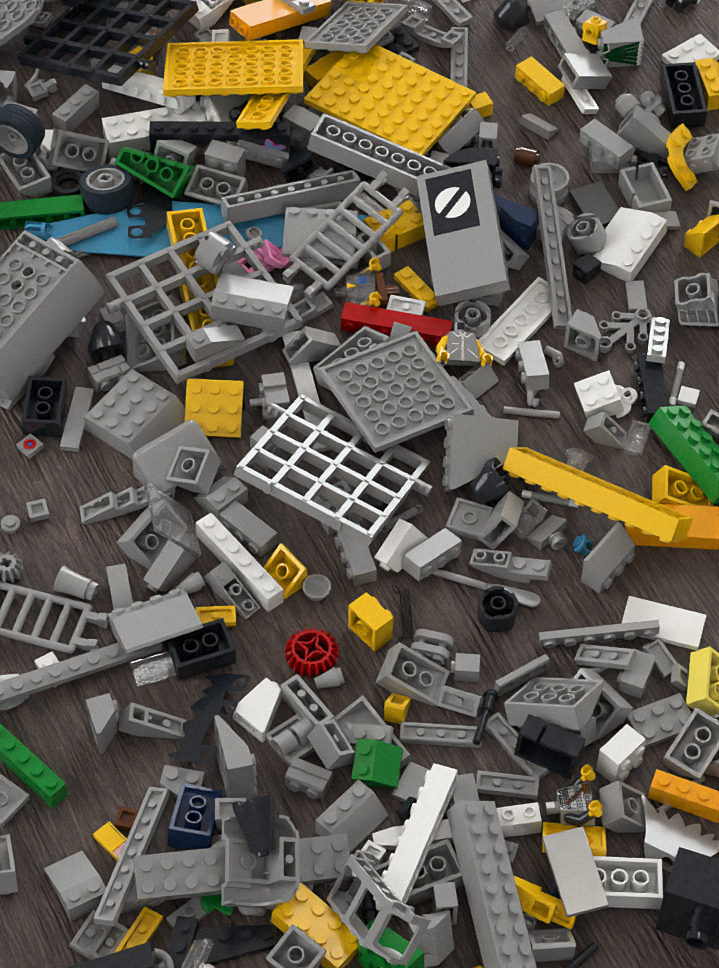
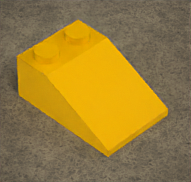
(677, 488)

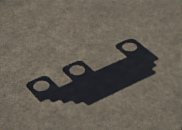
(154, 210)

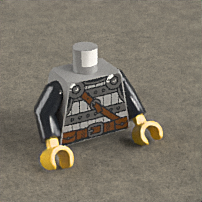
(575, 802)

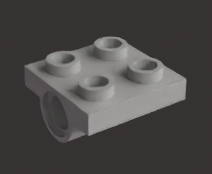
(291, 739)

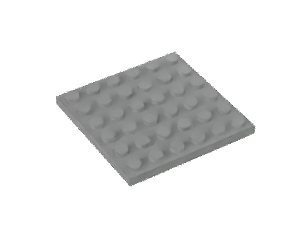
(395, 391)

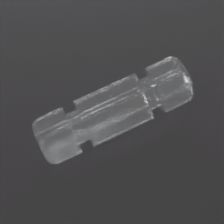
(516, 38)

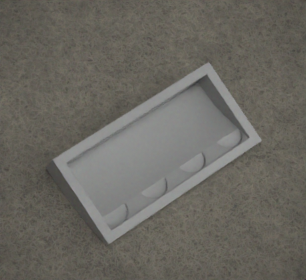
(363, 713)

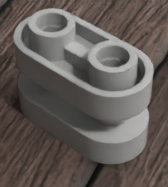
(433, 645)

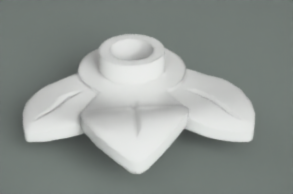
(626, 401)

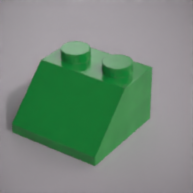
(377, 763)

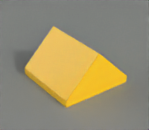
(286, 570)

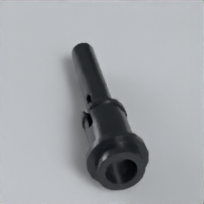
(490, 697)

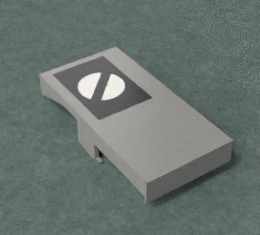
(463, 233)

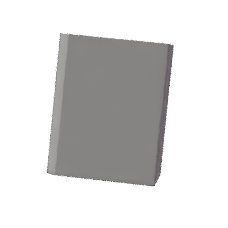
(552, 944)

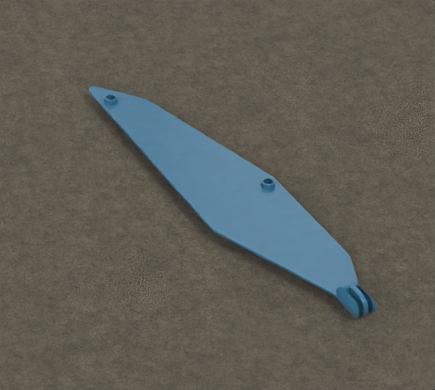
(116, 240)

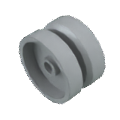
(560, 181)

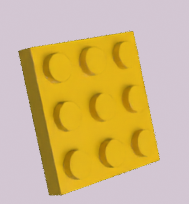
(215, 406)

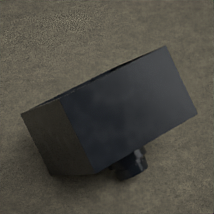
(692, 900)

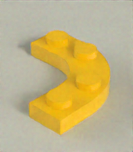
(675, 146)

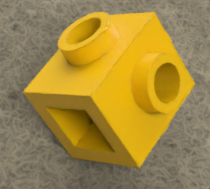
(592, 29)

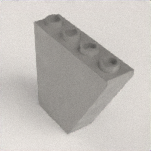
(472, 443)

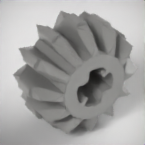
(10, 567)

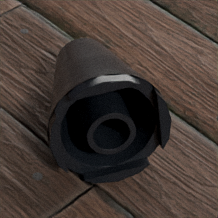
(257, 823)

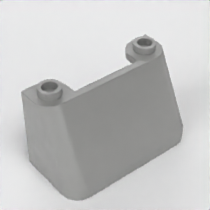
(154, 459)

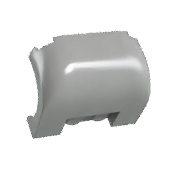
(260, 880)

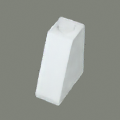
(399, 541)
(259, 708)

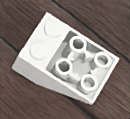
(209, 12)

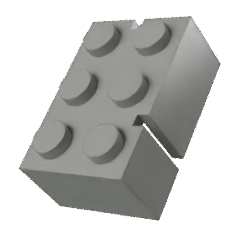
(647, 191)

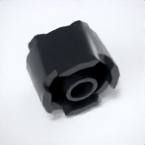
(497, 609)

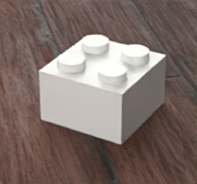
(599, 395)
(621, 754)

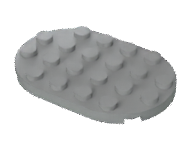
(16, 16)

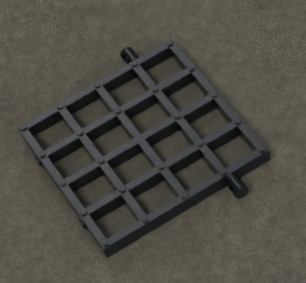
(103, 34)

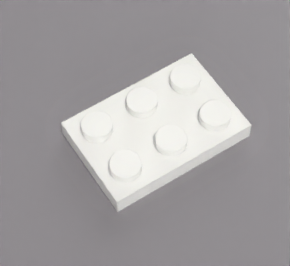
(691, 50)

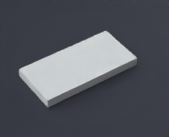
(677, 625)

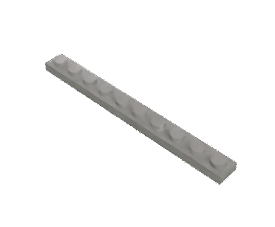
(552, 246)
(70, 670)

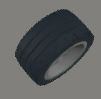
(20, 131)
(106, 189)

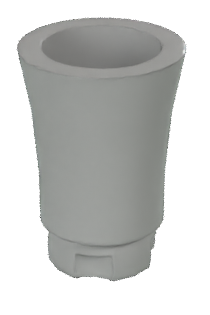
(75, 584)

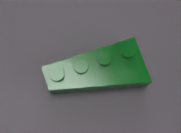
(157, 171)

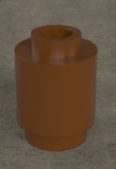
(526, 156)

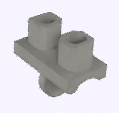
(652, 104)

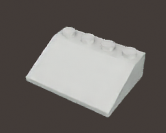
(630, 242)

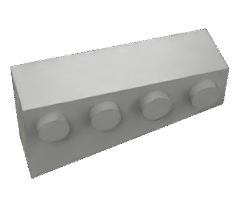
(360, 341)

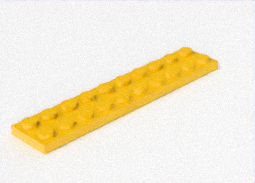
(264, 109)

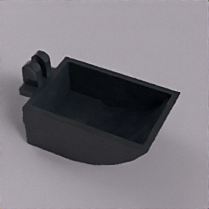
(474, 155)

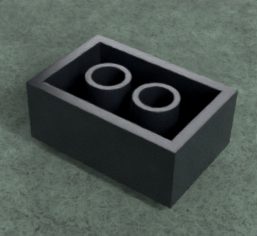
(44, 406)
(202, 649)

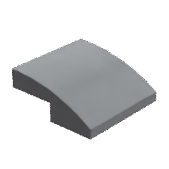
(96, 939)

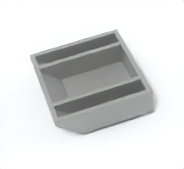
(134, 414)

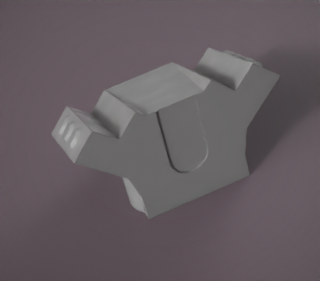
(697, 300)

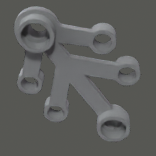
(640, 317)

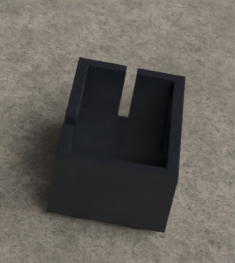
(549, 746)

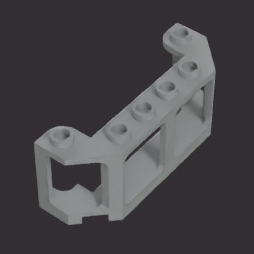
(348, 902)

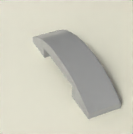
(430, 35)

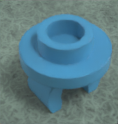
(580, 545)

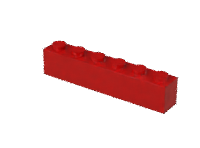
(382, 320)

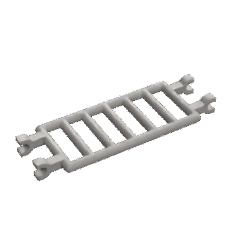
(362, 248)
(75, 642)

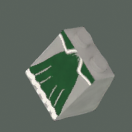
(622, 44)

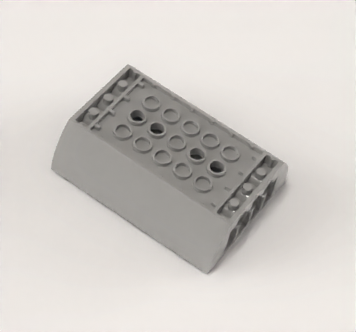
(42, 309)

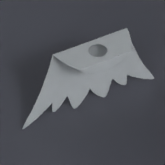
(666, 836)

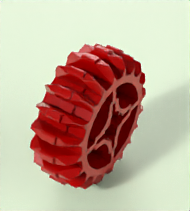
(316, 661)

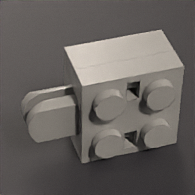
(301, 125)

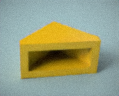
(396, 708)

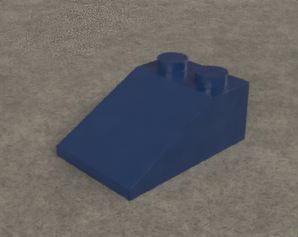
(517, 221)
(193, 818)

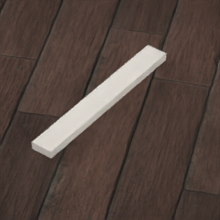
(305, 385)

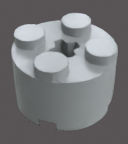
(586, 234)
(214, 253)
(475, 316)

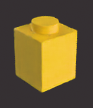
(482, 104)

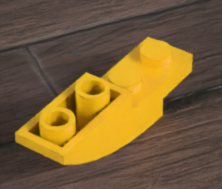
(541, 904)

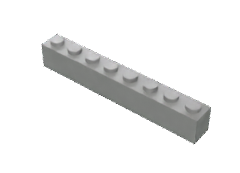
(296, 194)

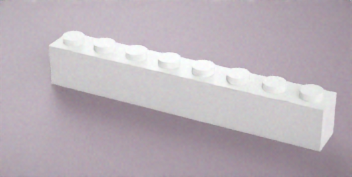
(419, 831)

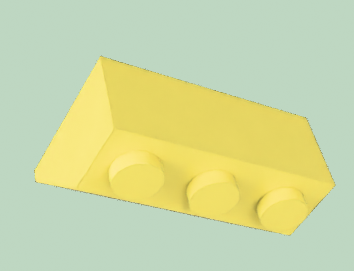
(704, 681)

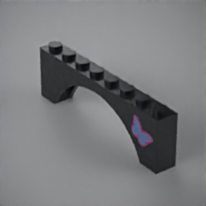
(195, 132)

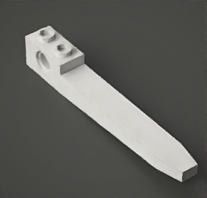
(514, 821)

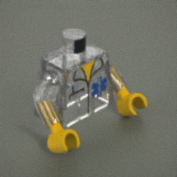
(361, 286)

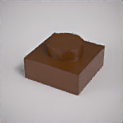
(125, 818)

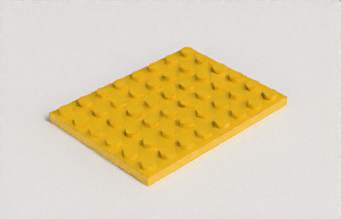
(233, 68)
(390, 98)

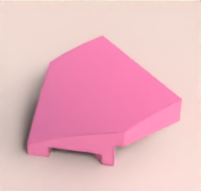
(273, 256)

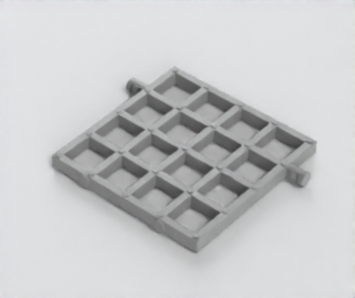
(201, 300)
(331, 468)

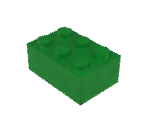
(392, 940)

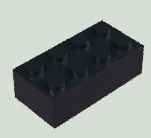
(683, 94)

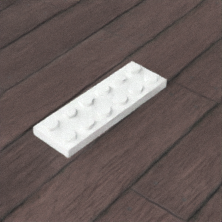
(518, 322)

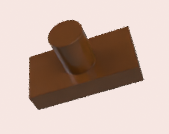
(384, 291)

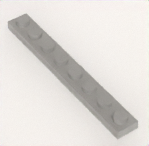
(135, 845)

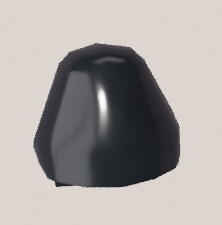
(512, 14)
(105, 336)
(490, 485)

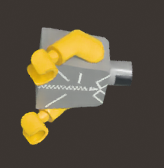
(461, 349)

